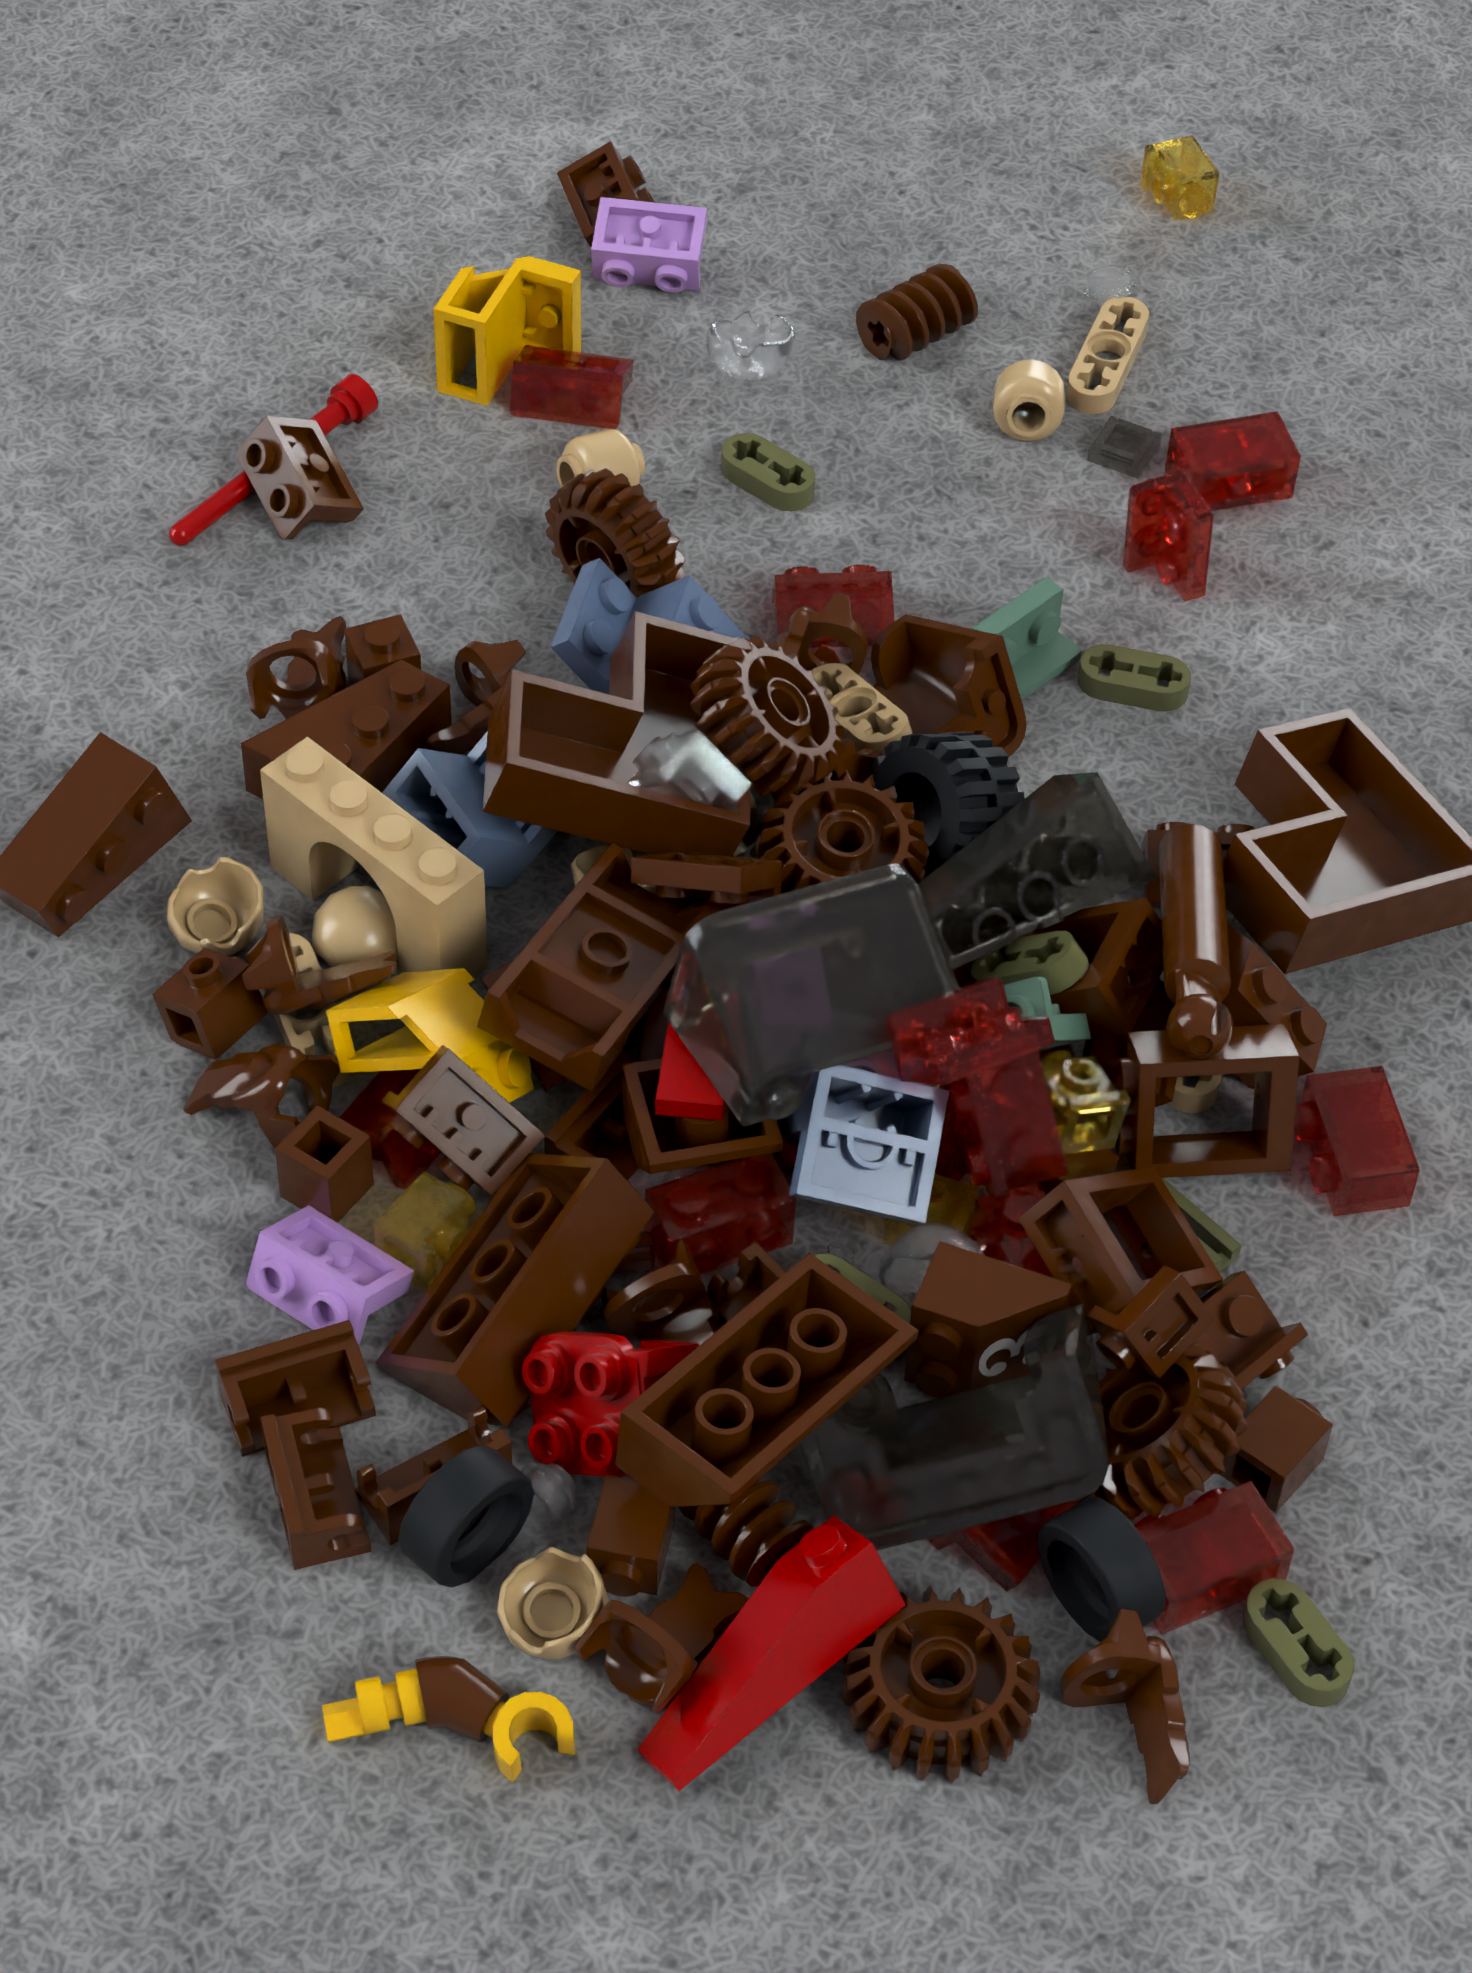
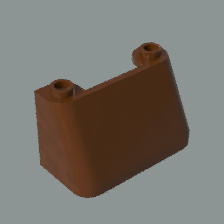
(944, 683)

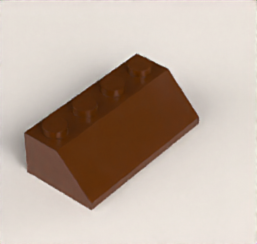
(517, 1276)
(758, 1387)

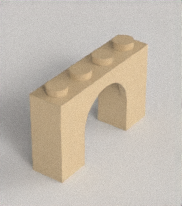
(331, 818)

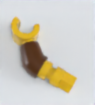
(452, 1696)

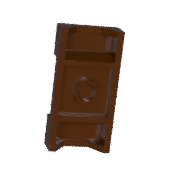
(590, 972)

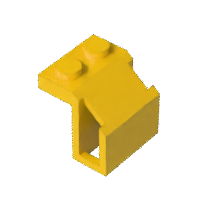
(498, 317)
(437, 1012)

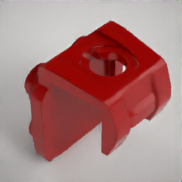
(581, 1388)

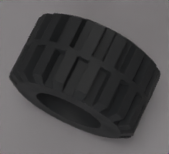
(954, 784)

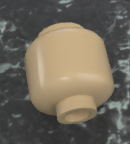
(1029, 400)
(599, 451)

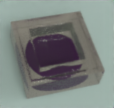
(1124, 447)

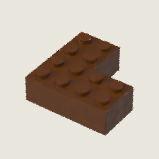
(568, 751)
(1349, 850)

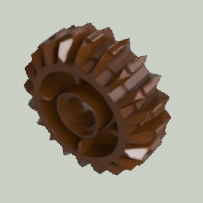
(615, 522)
(767, 716)
(840, 815)
(1168, 1431)
(936, 1725)

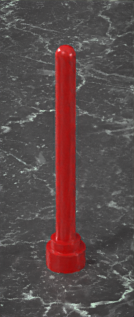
(349, 401)

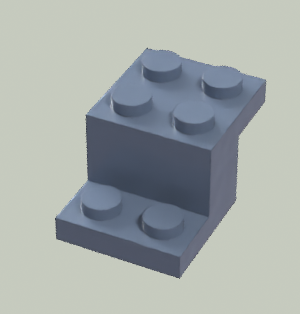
(603, 608)
(447, 798)
(867, 1139)

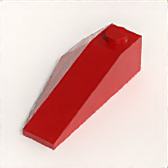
(788, 1633)

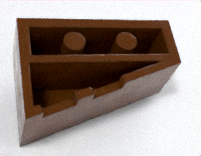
(365, 726)
(89, 836)

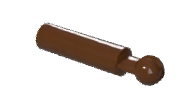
(1195, 940)

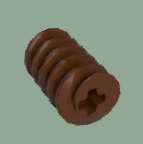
(916, 312)
(750, 1530)

